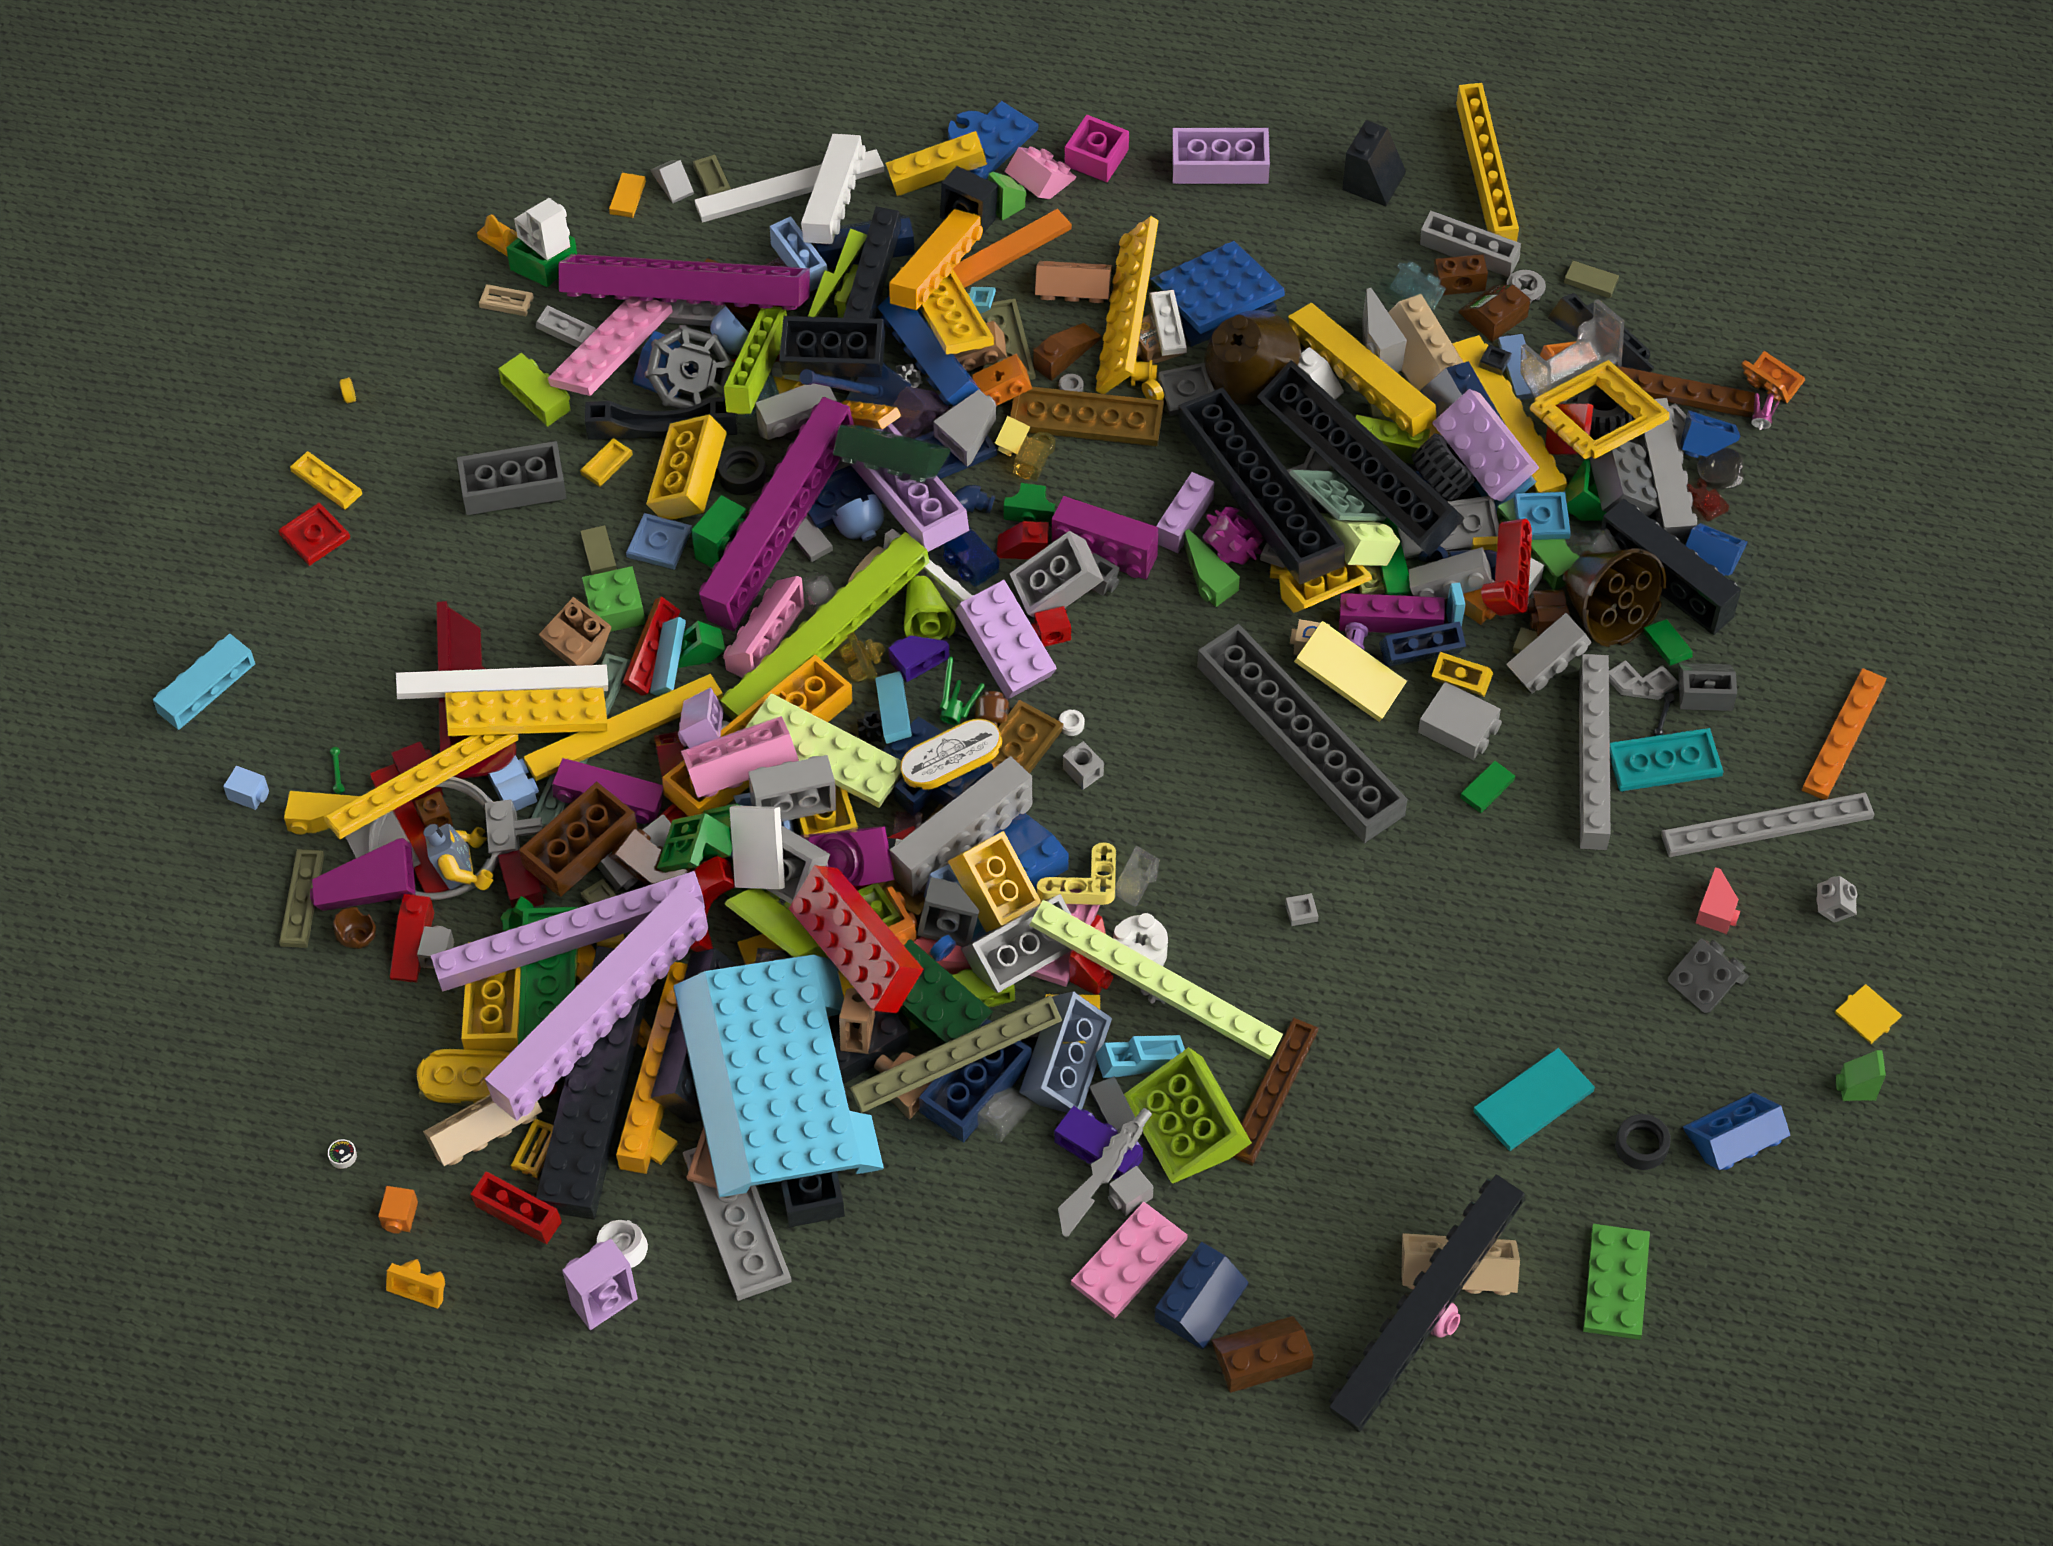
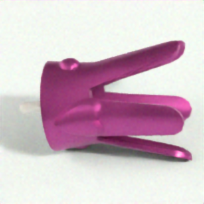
(1763, 418)

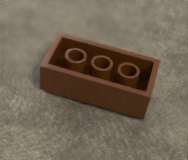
(577, 839)

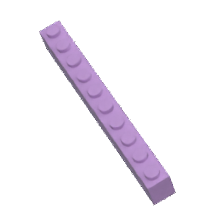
(555, 934)

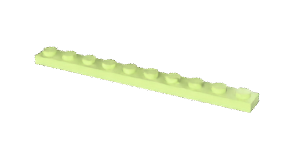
(1156, 979)

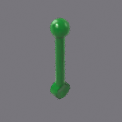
(338, 787)

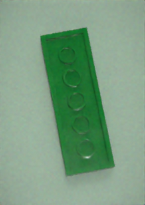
(545, 981)

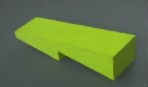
(852, 247)

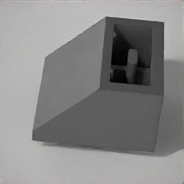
(1707, 686)

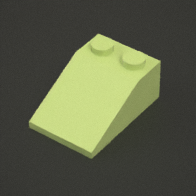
(1364, 540)

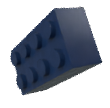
(946, 793)
(959, 1095)

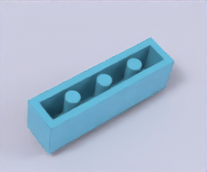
(203, 681)

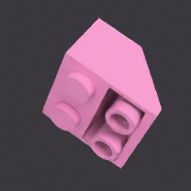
(1039, 172)

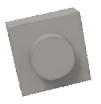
(1301, 909)

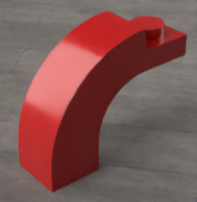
(714, 879)

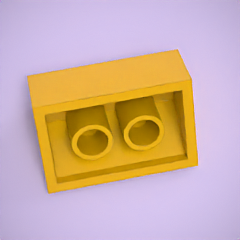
(1319, 589)

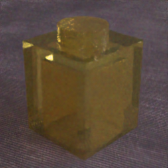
(1031, 459)

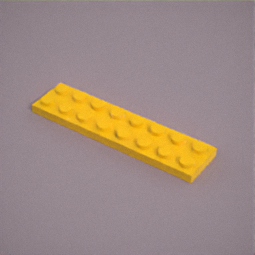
(1126, 305)

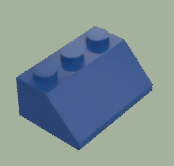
(1738, 1130)

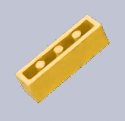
(935, 163)

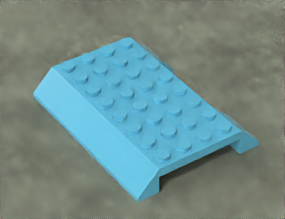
(772, 1073)

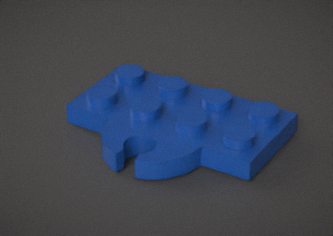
(998, 133)

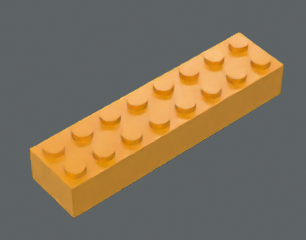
(810, 687)

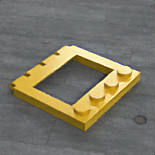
(1621, 389)

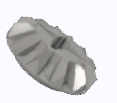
(1530, 278)

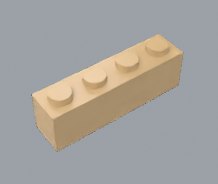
(472, 1129)

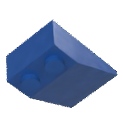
(1036, 848)

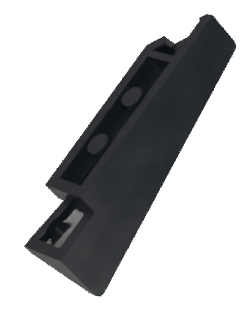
(1572, 313)

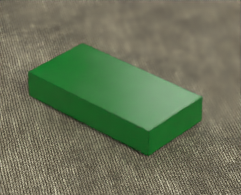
(1668, 642)
(1487, 787)

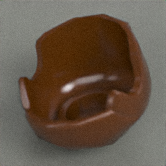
(353, 928)

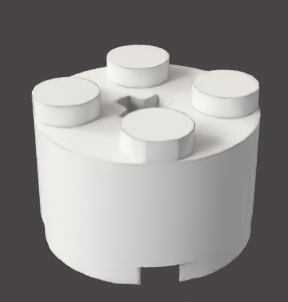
(1144, 936)

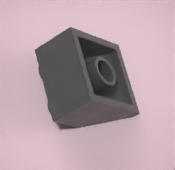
(948, 912)

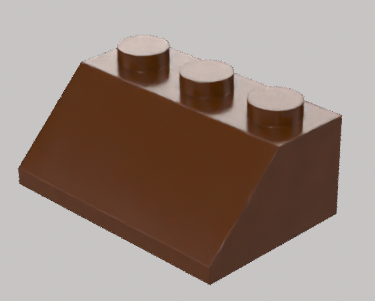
(1263, 1353)

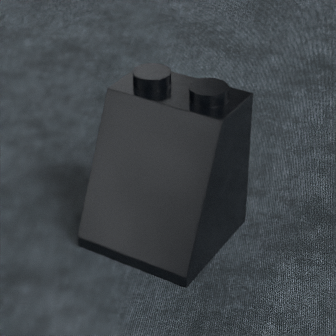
(1373, 165)

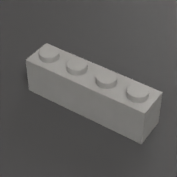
(1462, 239)

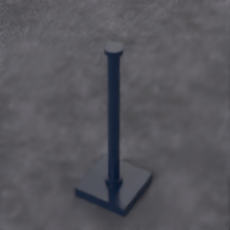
(873, 390)

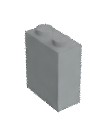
(1460, 721)

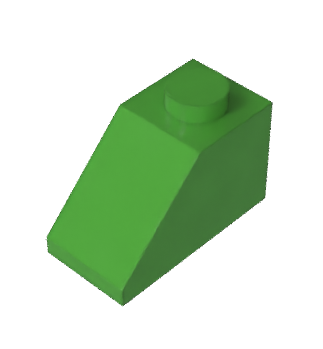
(1009, 195)
(1862, 1077)

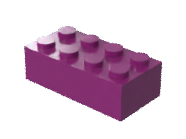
(1110, 535)

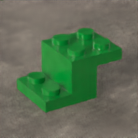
(697, 839)

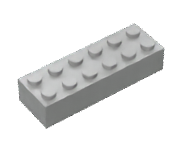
(962, 824)

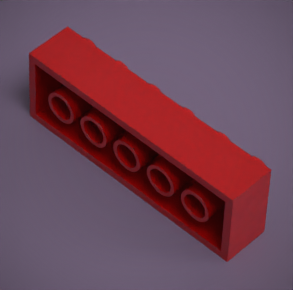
(855, 939)

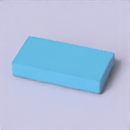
(1455, 604)

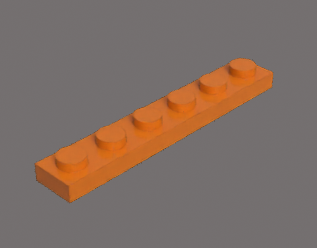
(1844, 734)

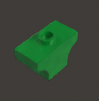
(1029, 505)

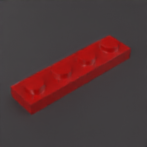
(642, 665)

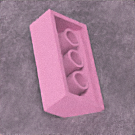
(765, 626)
(729, 758)

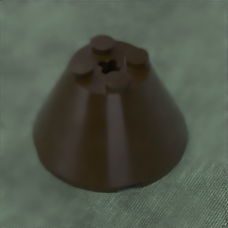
(1249, 354)
(1616, 593)

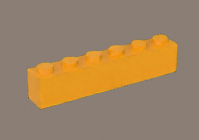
(935, 259)

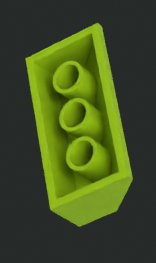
(775, 921)

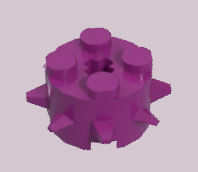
(1233, 536)

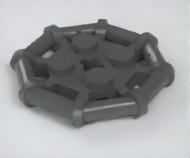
(683, 356)

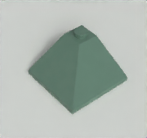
(1336, 495)

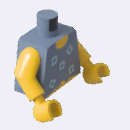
(452, 856)

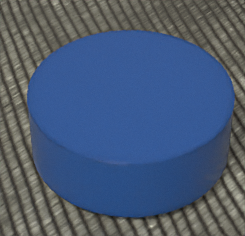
(942, 948)

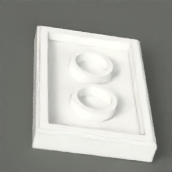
(757, 847)

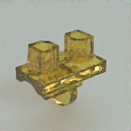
(864, 666)

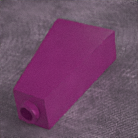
(371, 878)

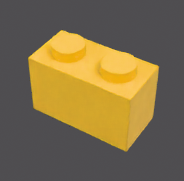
(1462, 674)

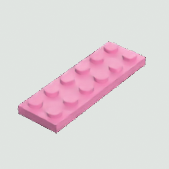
(609, 345)

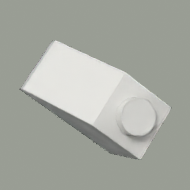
(1320, 372)

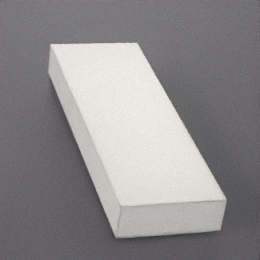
(1167, 322)

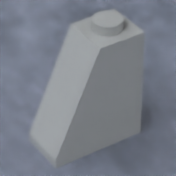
(966, 426)

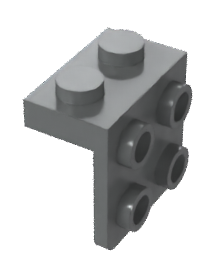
(1707, 975)

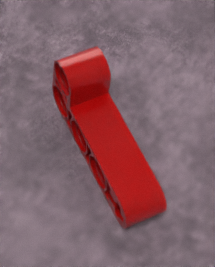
(1511, 585)

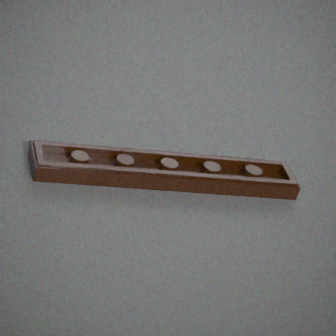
(1275, 1086)

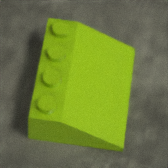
(1190, 1117)

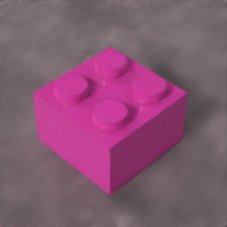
(1096, 148)

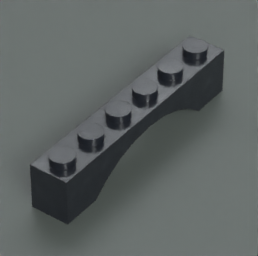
(616, 421)

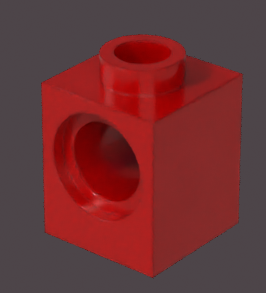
(1052, 626)

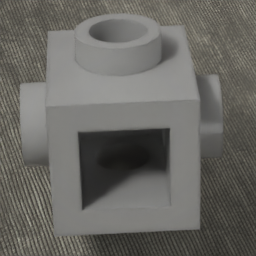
(1836, 899)

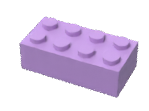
(1220, 155)
(1485, 445)
(1005, 639)

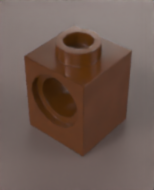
(433, 810)

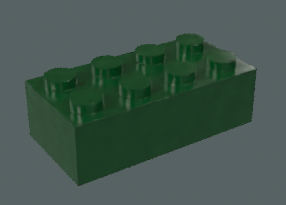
(941, 1002)

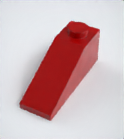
(413, 916)

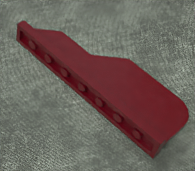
(462, 650)

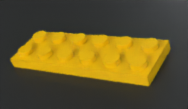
(955, 318)
(525, 711)

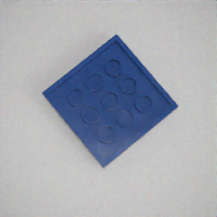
(1218, 286)

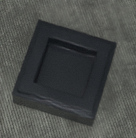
(1495, 360)

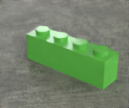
(1550, 552)

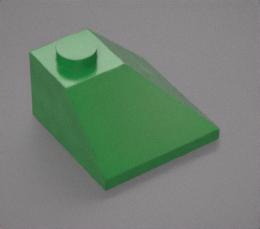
(1583, 496)

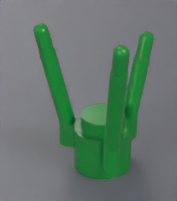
(952, 708)

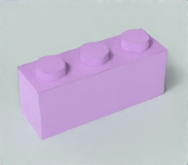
(1185, 511)
(700, 719)

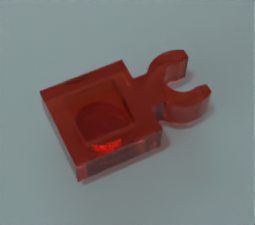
(1707, 502)

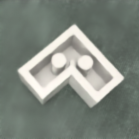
(544, 228)

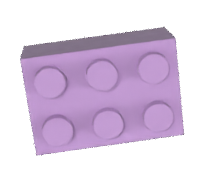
(600, 1283)

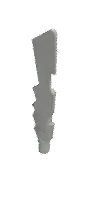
(1103, 1170)

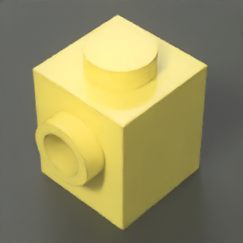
(1011, 436)

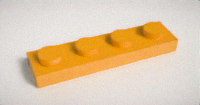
(871, 414)

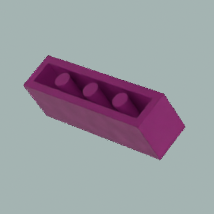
(1390, 612)
(639, 795)

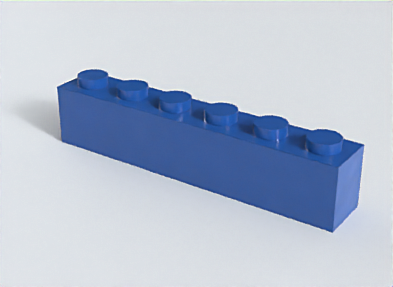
(921, 343)

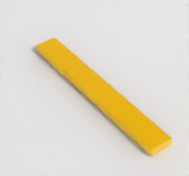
(619, 729)
(415, 782)

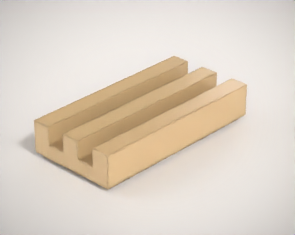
(504, 303)

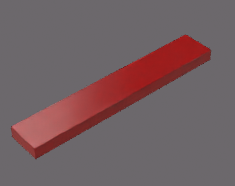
(411, 823)

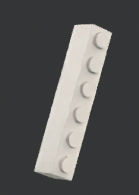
(832, 189)

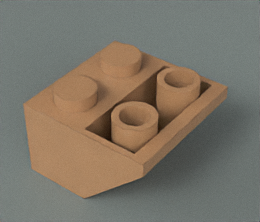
(576, 634)

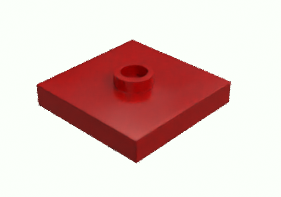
(1579, 414)
(314, 534)

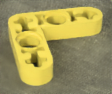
(1089, 886)

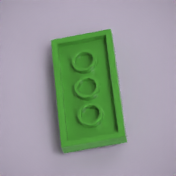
(1616, 1281)

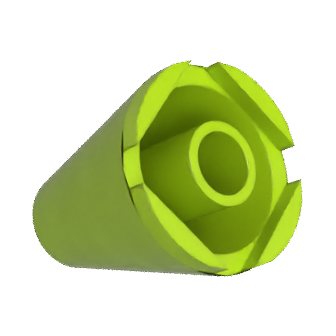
(926, 611)

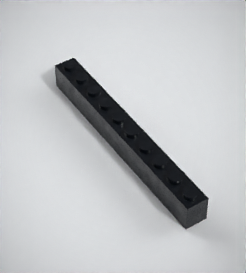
(1427, 1302)

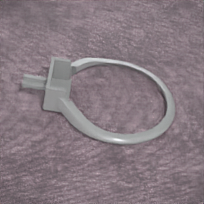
(502, 830)

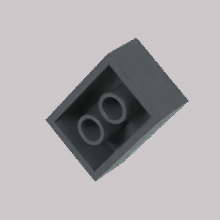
(1624, 475)

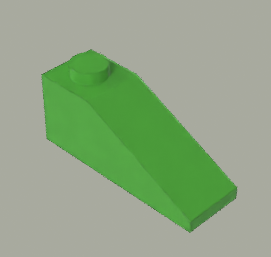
(1212, 575)

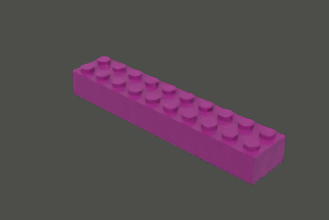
(684, 280)
(774, 516)

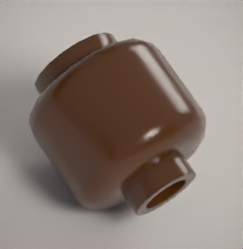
(992, 707)

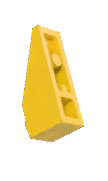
(307, 810)

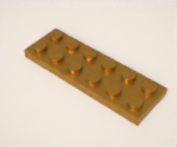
(1090, 415)

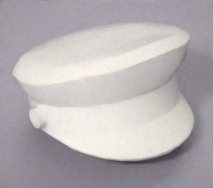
(627, 1238)

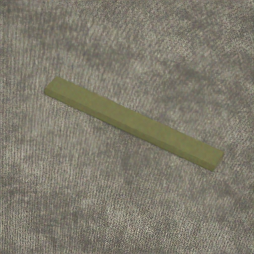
(955, 1054)

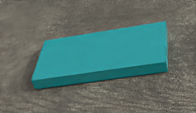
(1665, 759)
(1534, 1099)

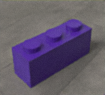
(1087, 1137)

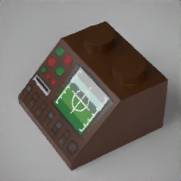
(1497, 310)

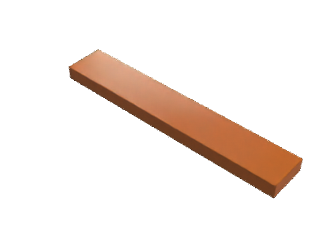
(1012, 247)

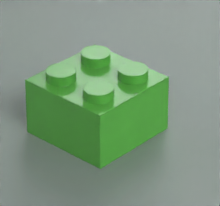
(615, 598)

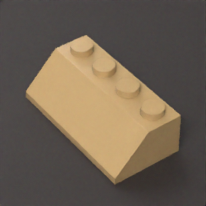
(1427, 345)
(1495, 1273)

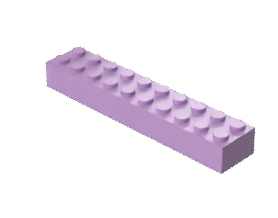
(597, 1003)

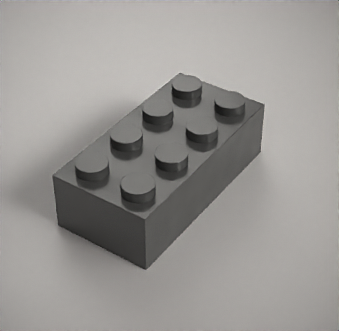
(511, 478)

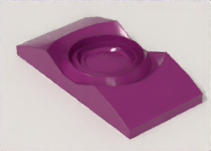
(857, 853)

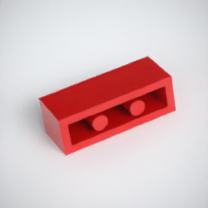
(516, 1207)

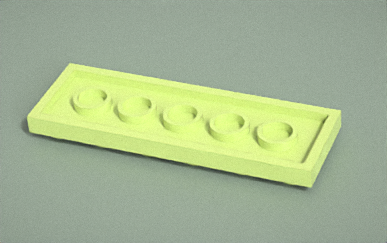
(854, 763)

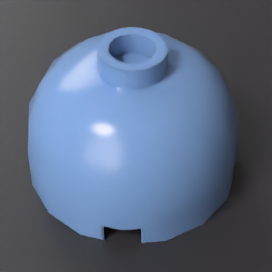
(729, 331)
(860, 518)

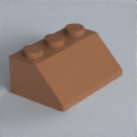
(1073, 281)

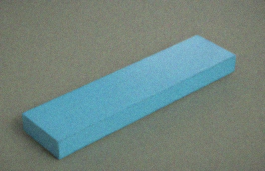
(893, 707)

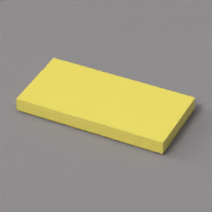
(1350, 671)

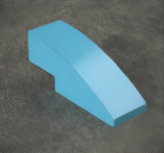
(1138, 1055)

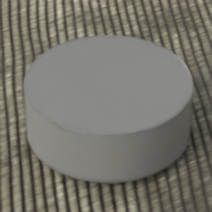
(1071, 382)

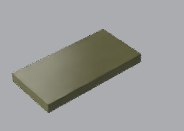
(1007, 317)

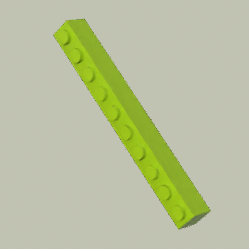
(832, 621)

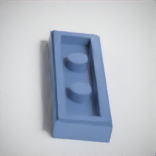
(1513, 344)

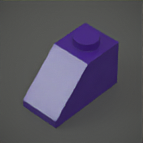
(917, 655)

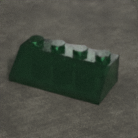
(890, 451)

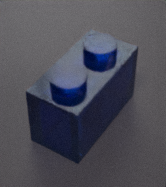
(971, 558)

